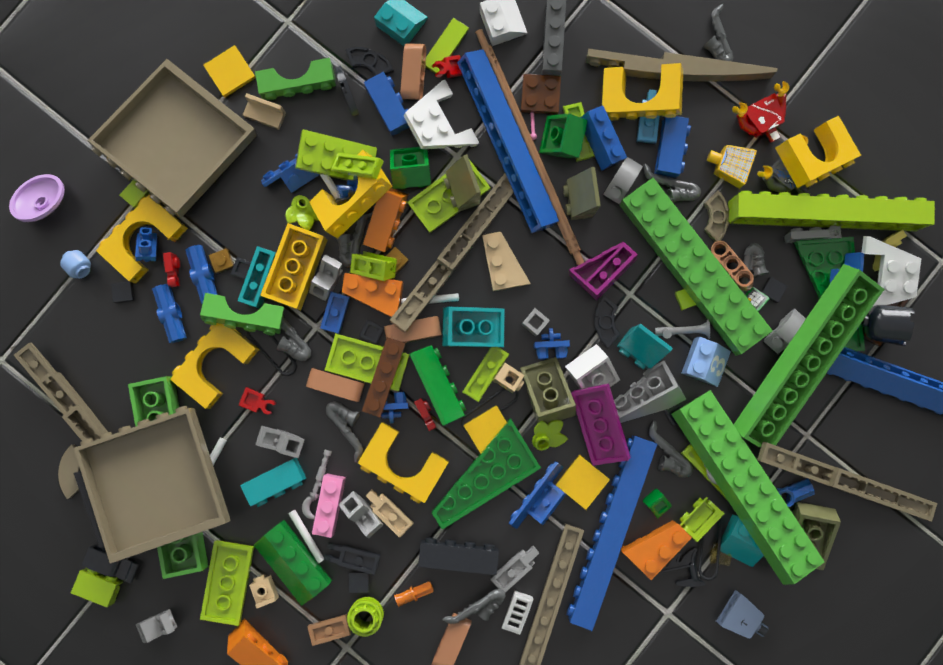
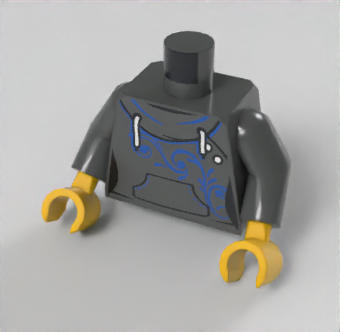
(779, 179)

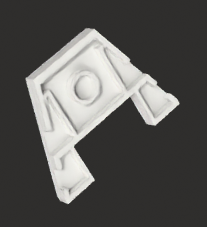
(431, 125)
(897, 271)

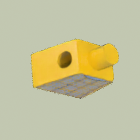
(733, 164)

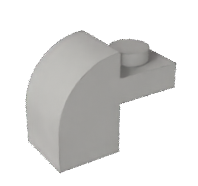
(623, 180)
(326, 278)
(785, 331)
(281, 441)
(361, 513)
(156, 626)

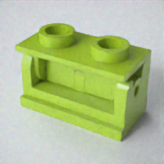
(373, 266)
(701, 518)
(96, 587)

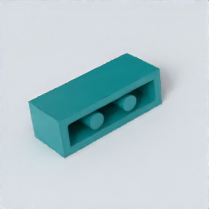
(256, 277)
(273, 482)

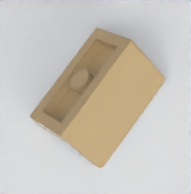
(264, 112)

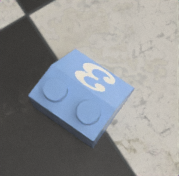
(706, 361)

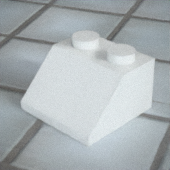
(502, 20)
(592, 369)

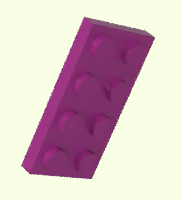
(600, 425)

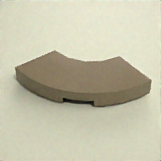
(718, 216)
(67, 467)

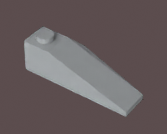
(651, 394)

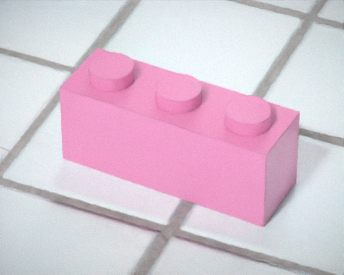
(328, 506)

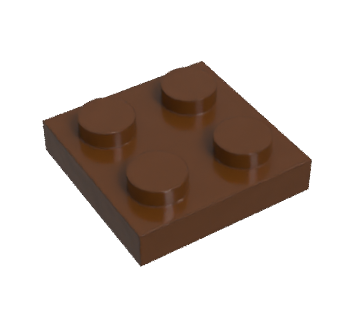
(540, 94)

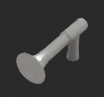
(667, 332)

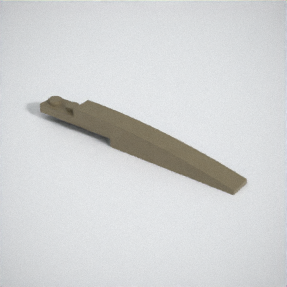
(693, 67)
(453, 255)
(61, 393)
(846, 481)

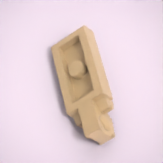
(389, 513)

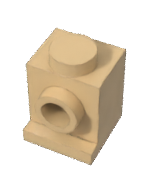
(508, 371)
(270, 590)

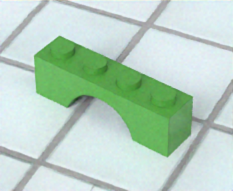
(319, 76)
(266, 319)

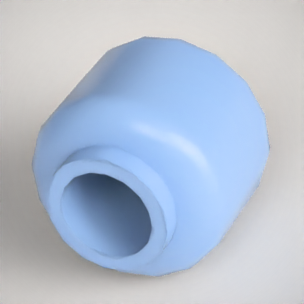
(75, 264)

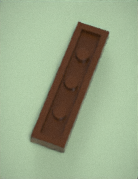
(383, 377)

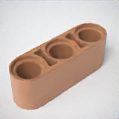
(413, 71)
(729, 257)
(419, 330)
(335, 385)
(451, 642)

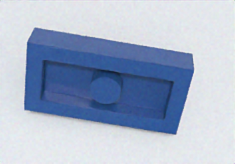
(335, 312)

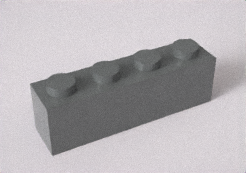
(553, 37)

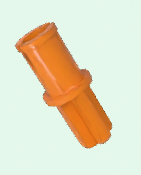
(414, 593)

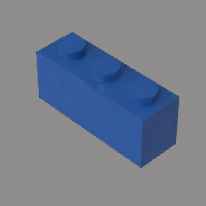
(387, 102)
(603, 138)
(672, 146)

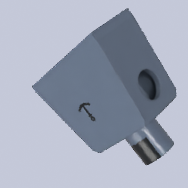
(742, 617)

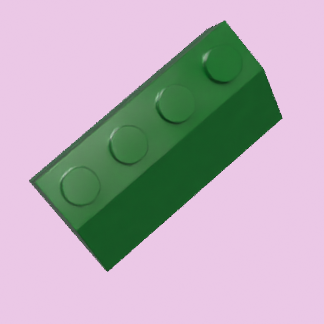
(437, 384)
(293, 562)

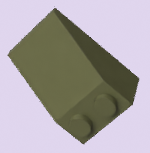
(463, 185)
(582, 195)
(548, 391)
(819, 525)

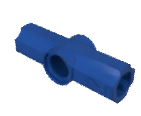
(200, 271)
(169, 313)
(797, 491)

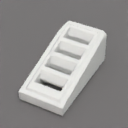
(521, 597)

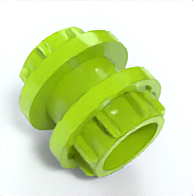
(362, 627)

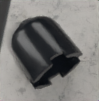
(889, 324)

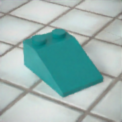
(473, 327)
(643, 347)

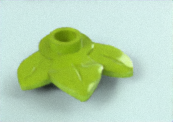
(302, 214)
(548, 435)

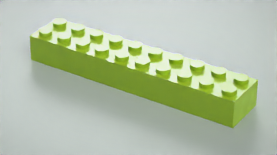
(828, 211)

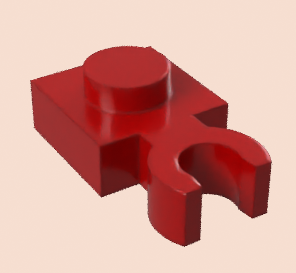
(449, 66)
(171, 265)
(254, 400)
(424, 408)

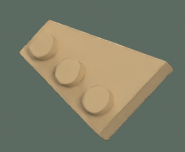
(502, 264)

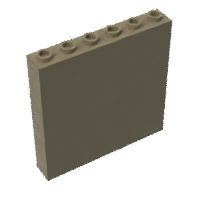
(172, 138)
(151, 484)

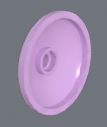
(37, 198)

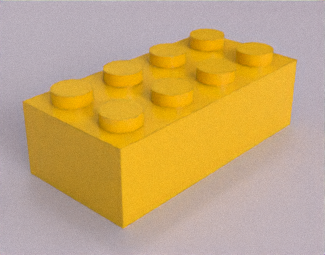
(294, 267)

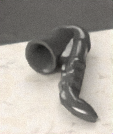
(719, 49)
(682, 190)
(348, 247)
(755, 261)
(295, 345)
(341, 416)
(676, 462)
(483, 607)

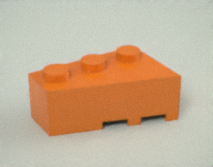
(385, 220)
(377, 294)
(656, 548)
(251, 648)

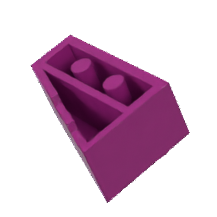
(602, 271)

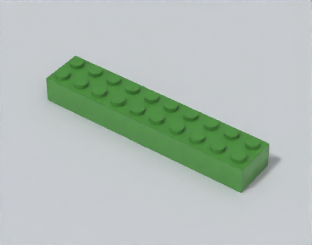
(695, 267)
(808, 356)
(149, 400)
(748, 489)

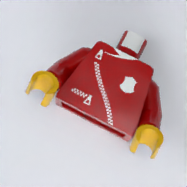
(764, 115)

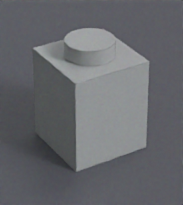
(535, 322)

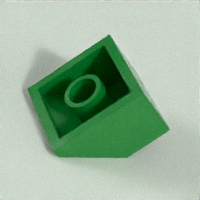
(563, 136)
(409, 167)

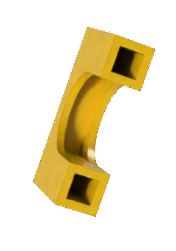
(665, 103)
(805, 167)
(339, 218)
(117, 246)
(190, 375)
(375, 460)

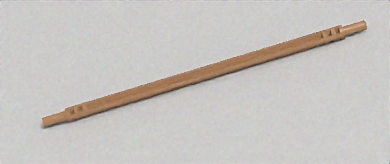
(563, 222)

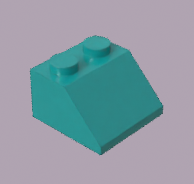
(399, 20)
(739, 543)

